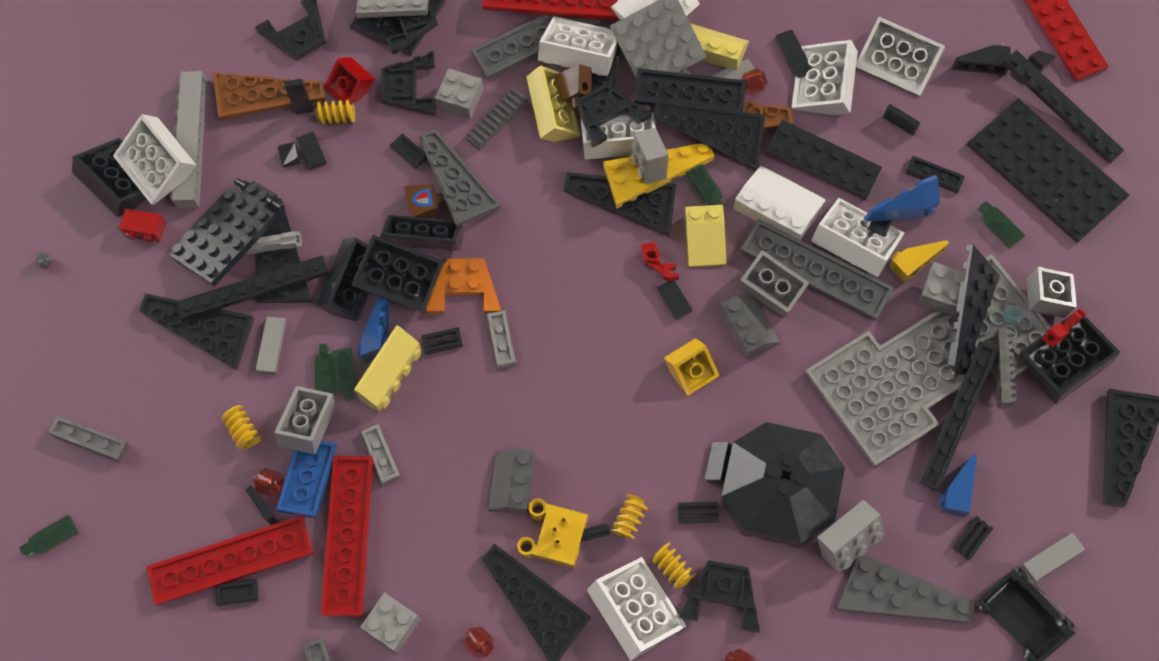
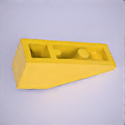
(914, 259)

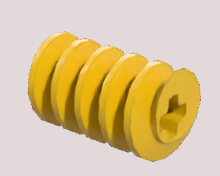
(335, 112)
(239, 427)
(629, 517)
(672, 566)

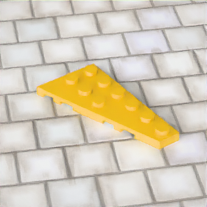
(627, 184)

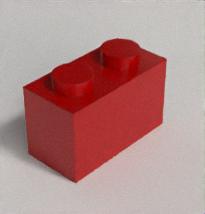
(142, 225)

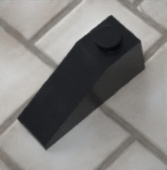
(984, 60)

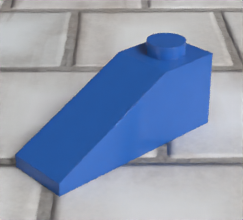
(958, 495)

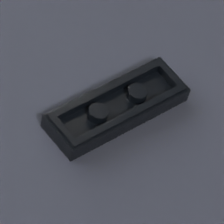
(793, 53)
(298, 96)
(946, 178)

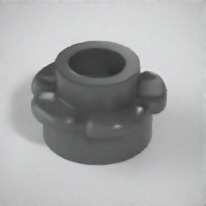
(43, 259)

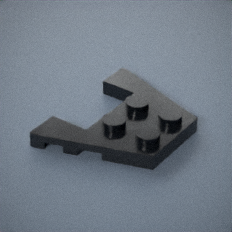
(413, 29)
(300, 36)
(400, 84)
(604, 106)
(726, 586)

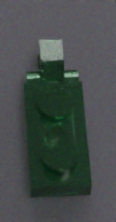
(705, 185)
(1001, 225)
(324, 371)
(345, 372)
(50, 537)

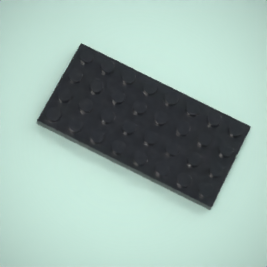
(1048, 170)

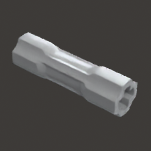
(275, 242)

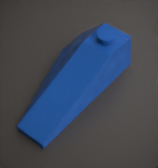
(909, 204)
(375, 332)

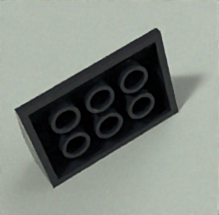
(107, 178)
(398, 273)
(1071, 362)

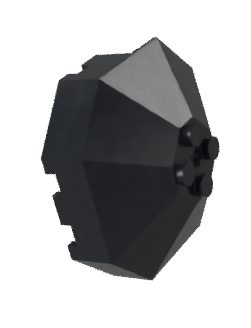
(779, 508)

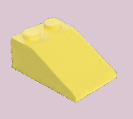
(705, 236)

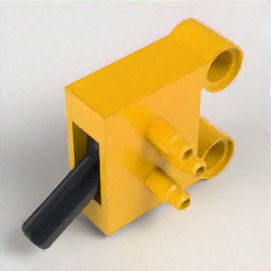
(560, 534)

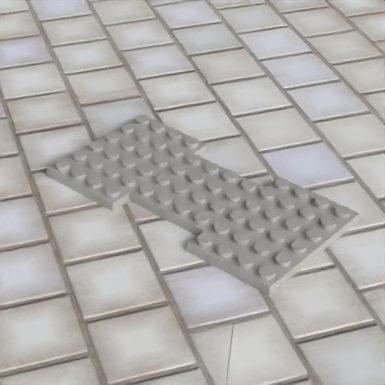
(888, 388)

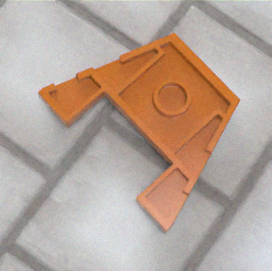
(464, 277)

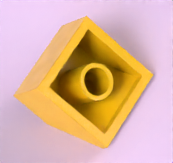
(692, 366)

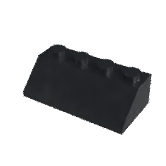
(423, 232)
(337, 294)

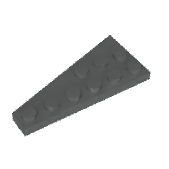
(461, 188)
(889, 591)

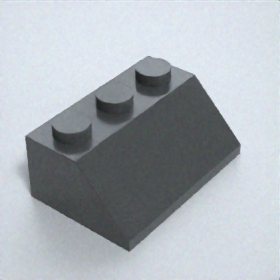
(748, 325)
(512, 481)

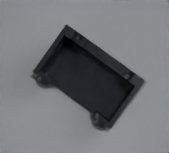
(1027, 614)

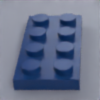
(307, 481)

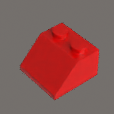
(348, 81)

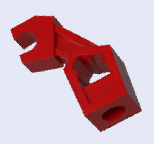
(649, 250)
(1059, 332)

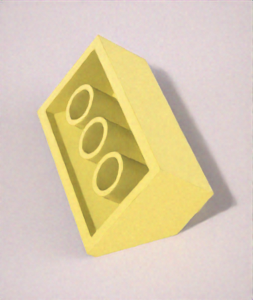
(721, 48)
(553, 117)
(388, 369)

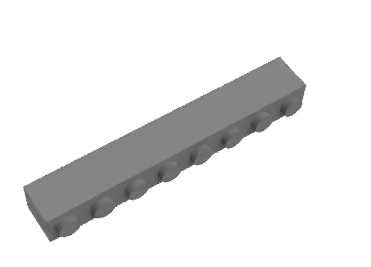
(190, 134)

